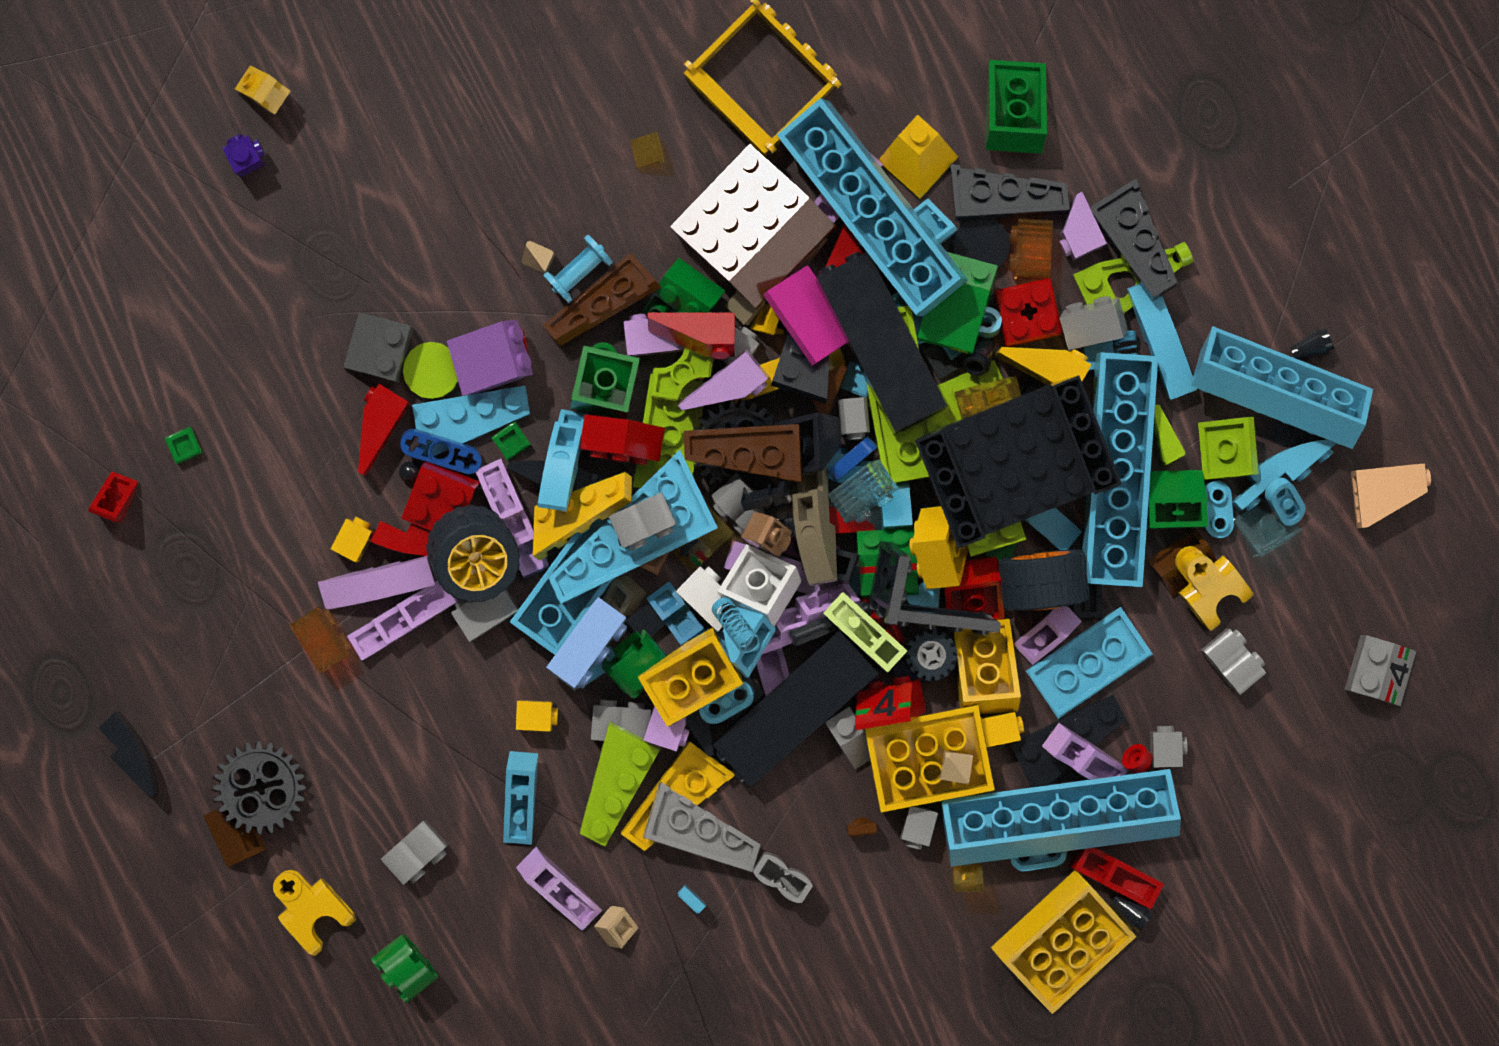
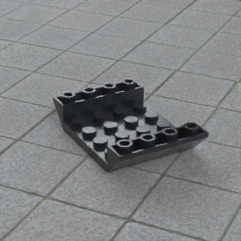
(1017, 460)

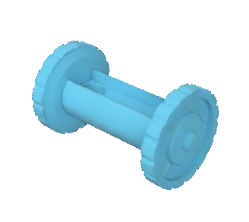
(578, 268)

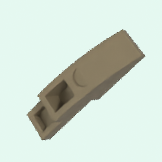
(813, 531)

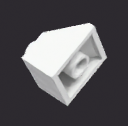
(761, 583)
(701, 593)

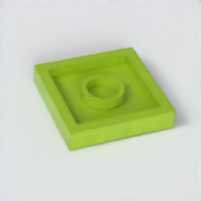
(1228, 448)

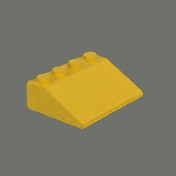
(910, 757)
(1063, 941)

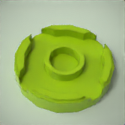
(430, 370)

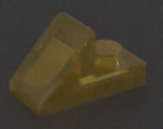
(968, 878)

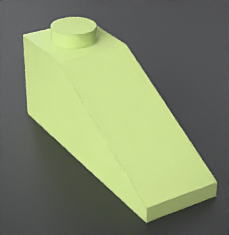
(865, 632)

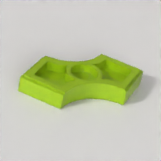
(671, 380)

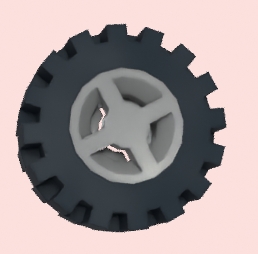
(939, 651)

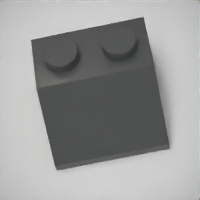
(378, 347)

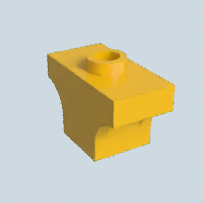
(262, 89)

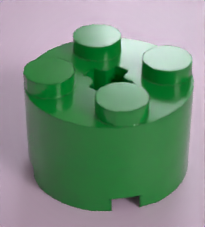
(633, 658)
(404, 968)

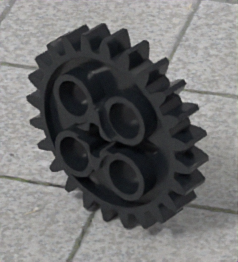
(733, 415)
(251, 764)

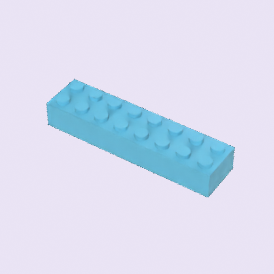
(872, 207)
(1118, 517)
(1061, 817)

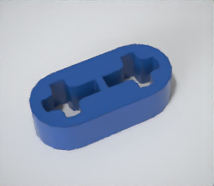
(852, 458)

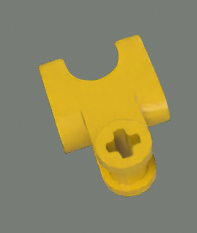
(1208, 584)
(306, 906)

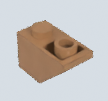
(767, 534)

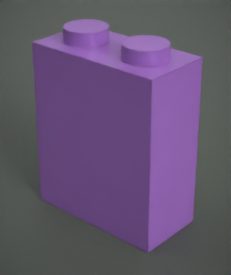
(490, 357)

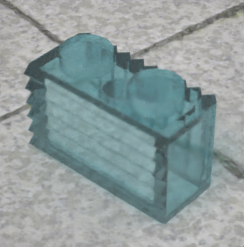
(863, 491)

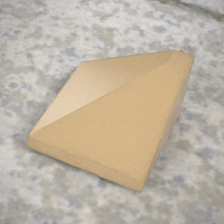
(956, 767)

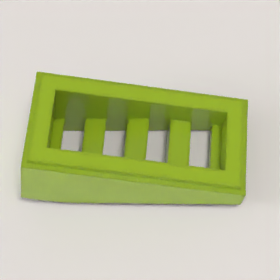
(1167, 441)

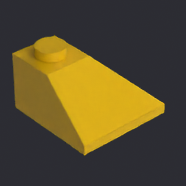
(918, 157)

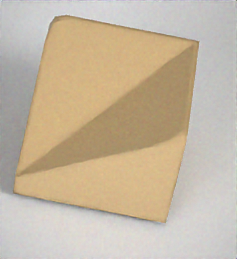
(537, 257)
(616, 927)

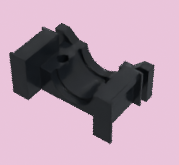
(774, 502)

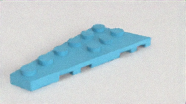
(604, 557)

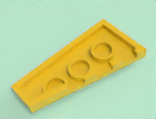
(584, 507)
(689, 775)

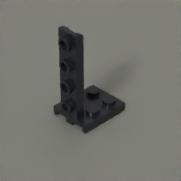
(889, 596)

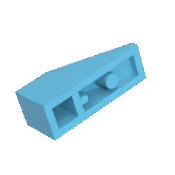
(520, 797)

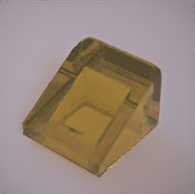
(647, 150)

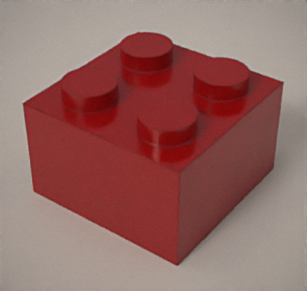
(621, 439)
(436, 493)

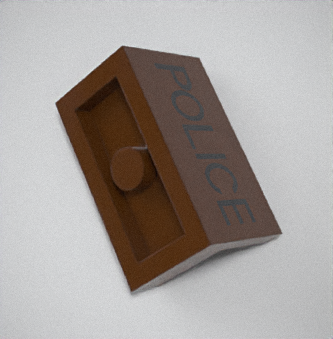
(1164, 561)

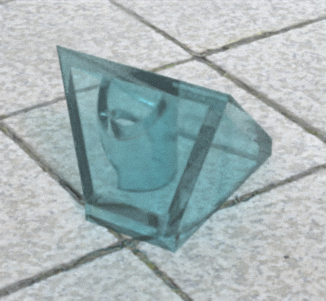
(1263, 531)

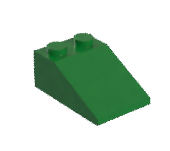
(1016, 107)
(959, 317)

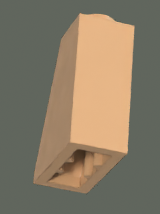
(1385, 490)

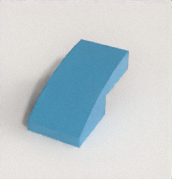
(675, 613)

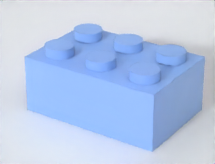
(587, 644)

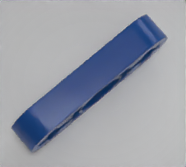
(445, 462)

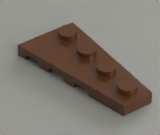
(608, 295)
(753, 450)

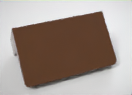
(232, 843)

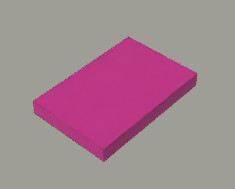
(806, 315)

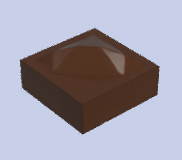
(861, 826)

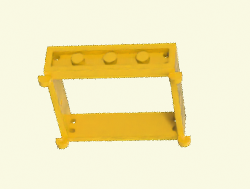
(727, 106)

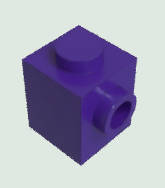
(244, 154)

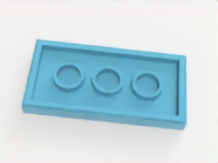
(1089, 662)

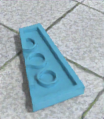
(470, 415)

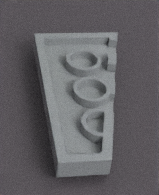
(689, 828)

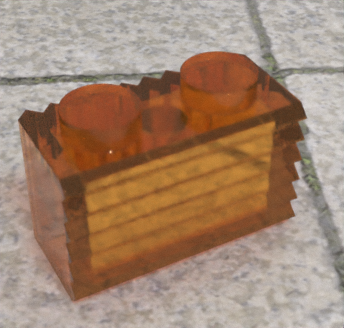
(1032, 249)
(321, 639)

